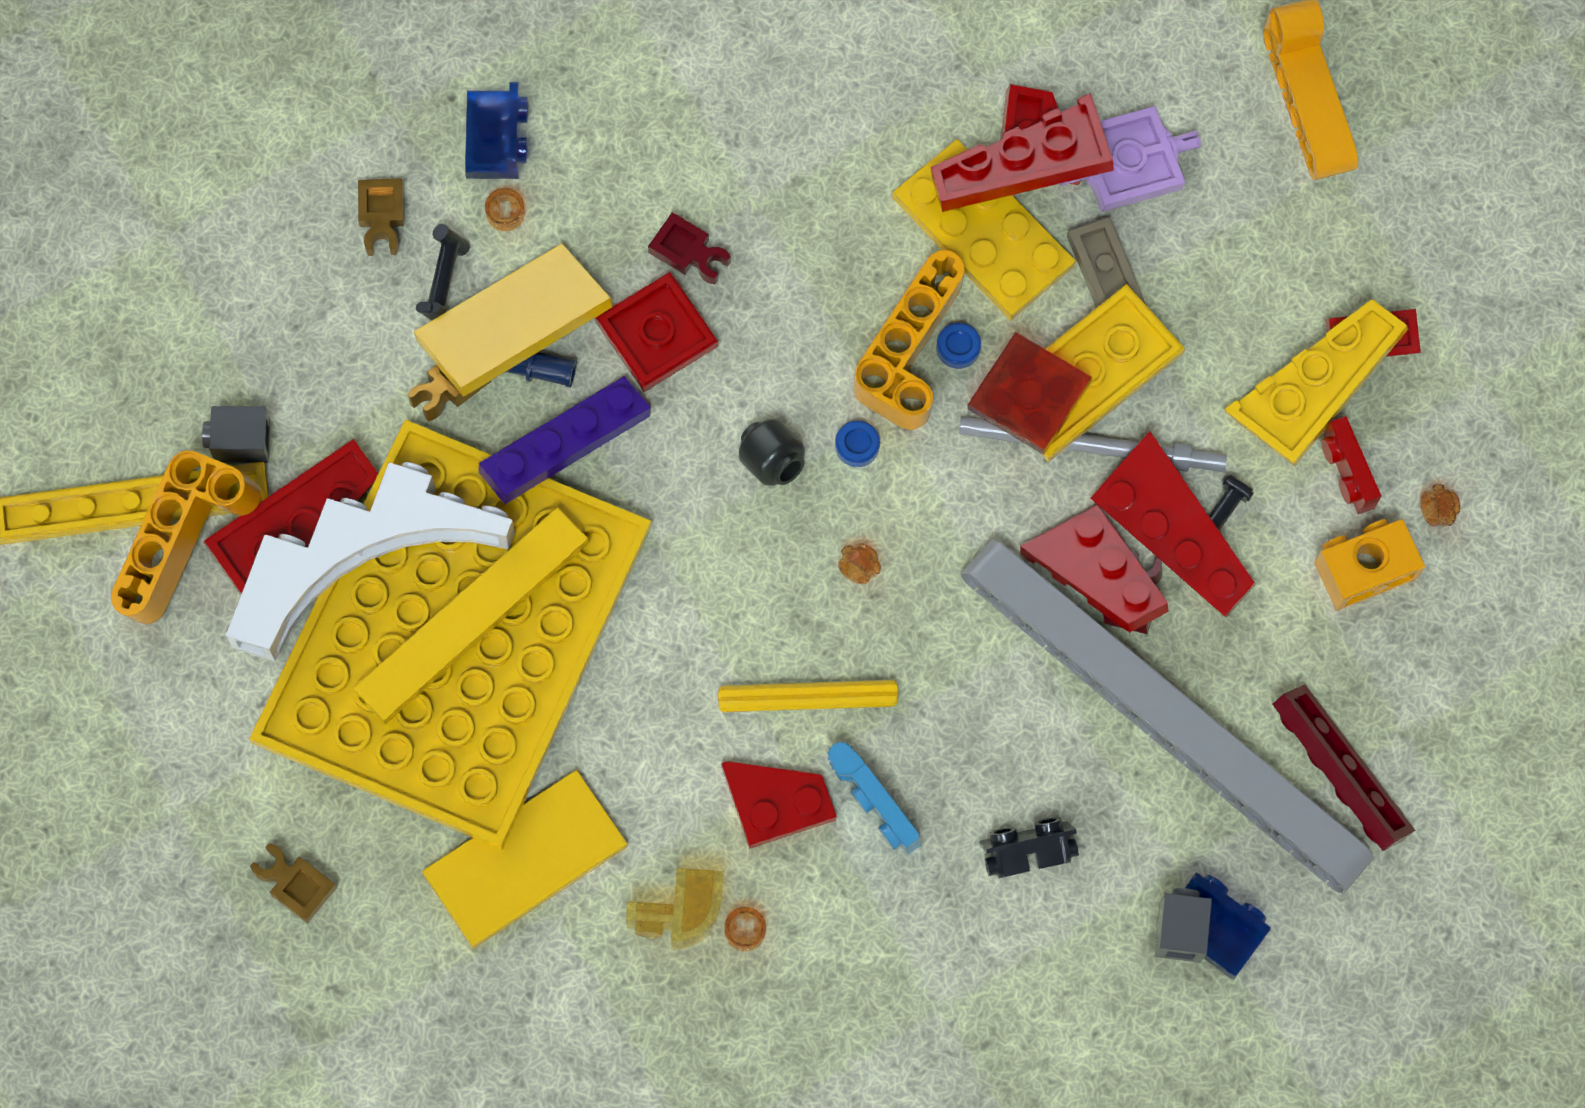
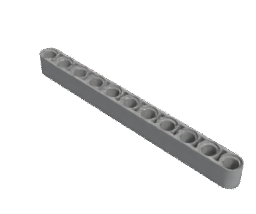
(1169, 715)

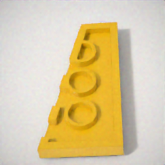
(1311, 390)

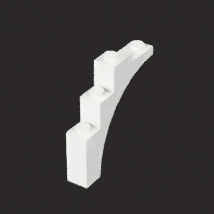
(403, 515)

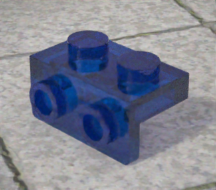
(494, 133)
(1233, 927)

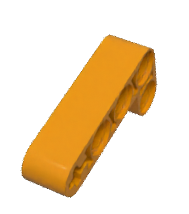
(1310, 96)
(915, 334)
(179, 539)

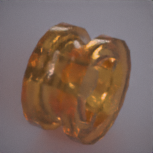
(493, 216)
(743, 943)

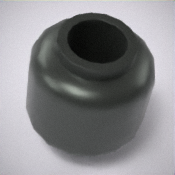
(771, 452)

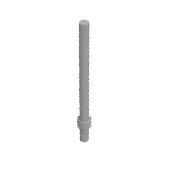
(1180, 454)

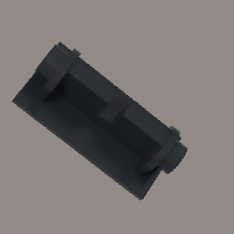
(1011, 847)

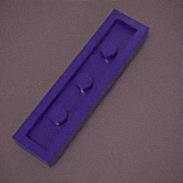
(564, 440)

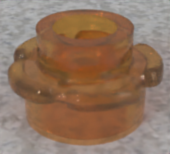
(1440, 506)
(859, 563)

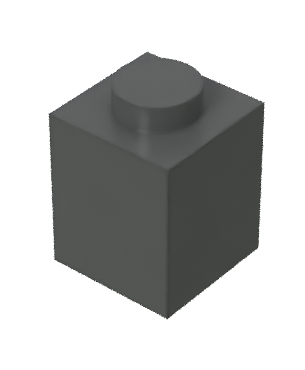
(237, 434)
(1183, 926)

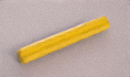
(808, 696)

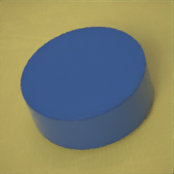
(958, 345)
(857, 443)

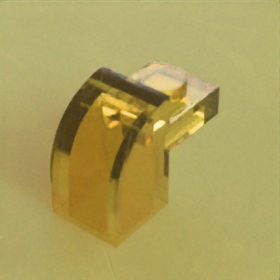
(689, 918)

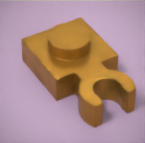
(380, 208)
(438, 392)
(298, 887)

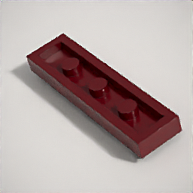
(1343, 767)

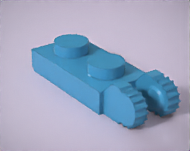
(872, 795)

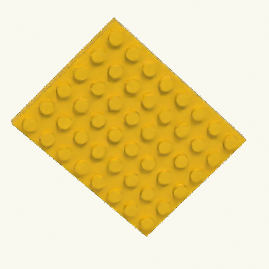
(486, 723)

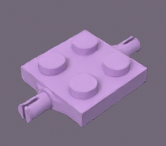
(1142, 160)

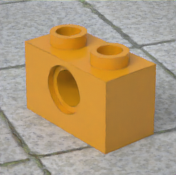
(1350, 581)

